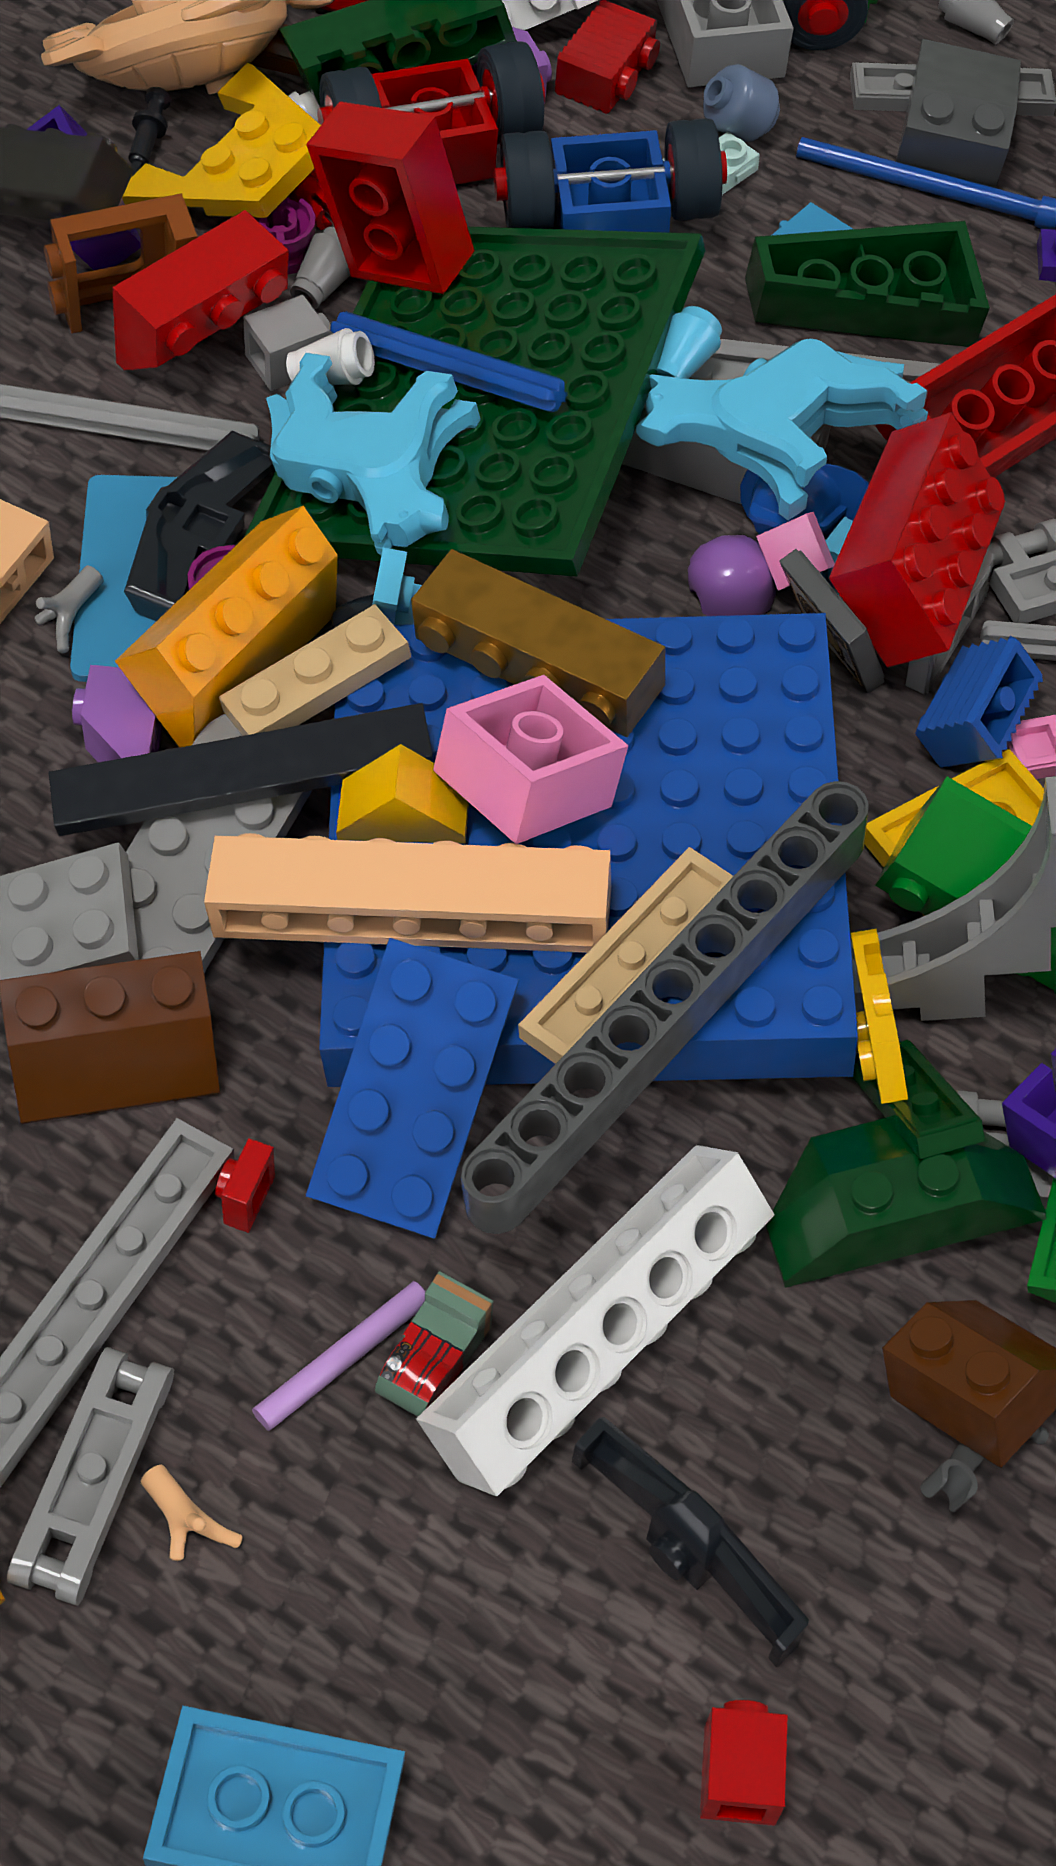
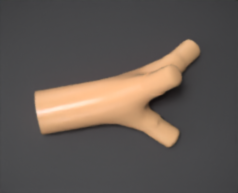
(183, 1513)

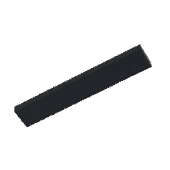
(230, 770)

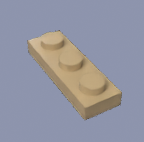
(317, 674)

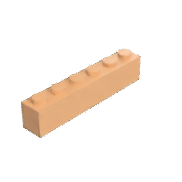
(408, 893)

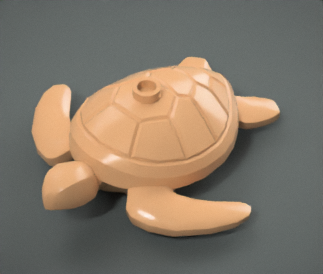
(172, 42)

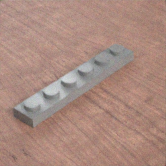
(103, 1283)

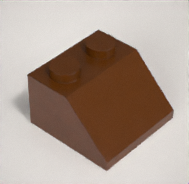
(973, 1376)

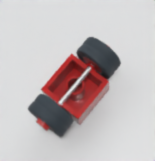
(468, 109)

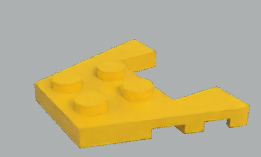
(251, 164)

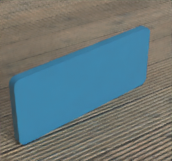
(111, 534)

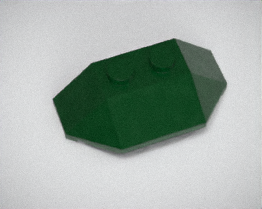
(872, 1200)

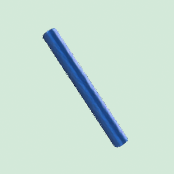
(466, 366)

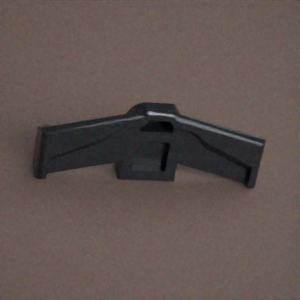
(193, 518)
(691, 1536)

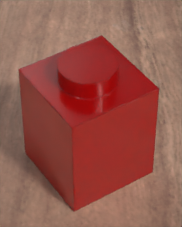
(744, 1764)

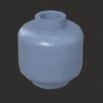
(741, 102)

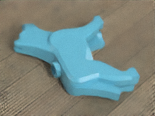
(777, 407)
(369, 455)

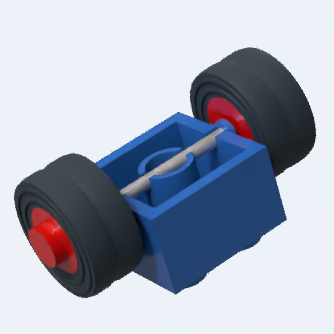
(611, 178)

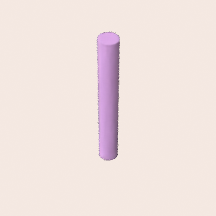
(339, 1356)

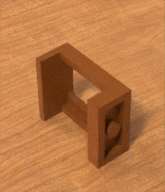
(163, 229)

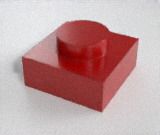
(245, 1184)

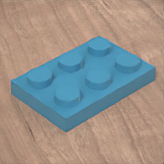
(271, 1796)

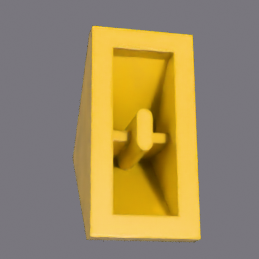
(401, 801)

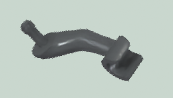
(957, 1474)

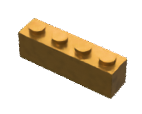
(528, 633)

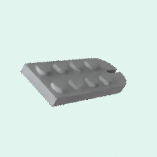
(174, 857)

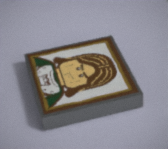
(845, 632)

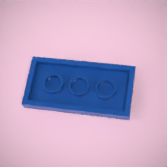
(412, 1088)

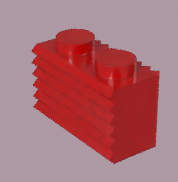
(606, 56)

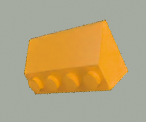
(235, 622)

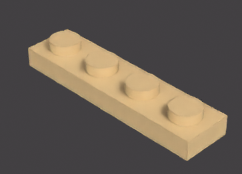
(622, 954)

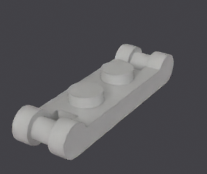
(90, 1475)

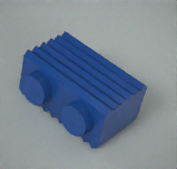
(979, 703)

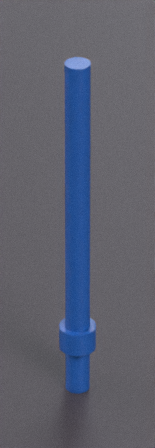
(1040, 211)

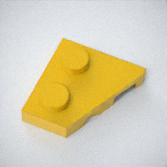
(876, 1025)

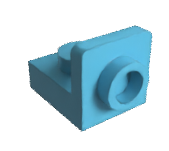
(394, 589)

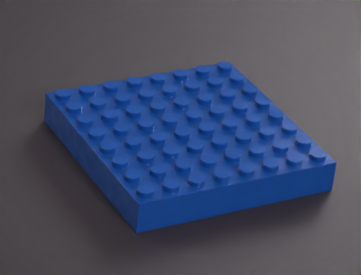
(706, 768)

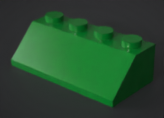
(950, 851)

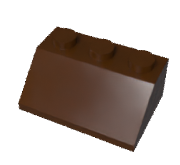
(109, 1037)

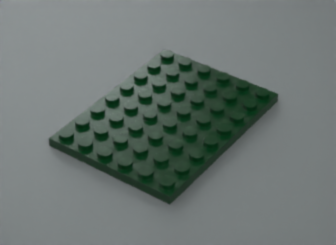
(526, 479)

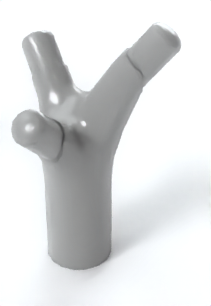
(67, 603)

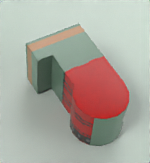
(435, 1344)

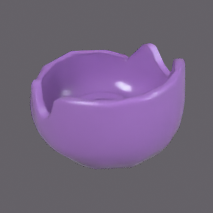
(731, 577)

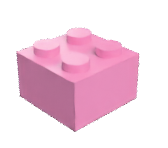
(529, 758)

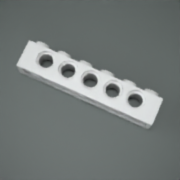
(595, 1319)

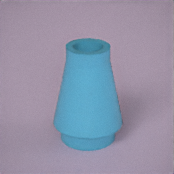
(689, 342)

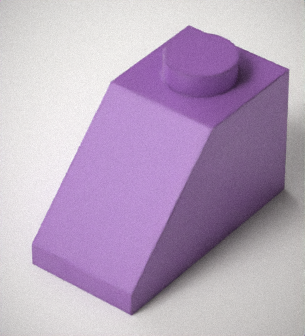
(114, 716)

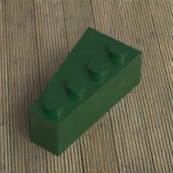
(395, 36)
(872, 282)

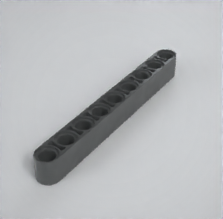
(661, 1026)

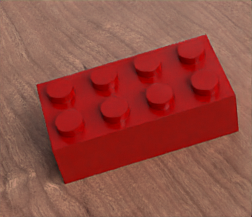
(1000, 389)
(919, 540)

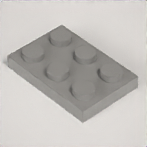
(67, 914)

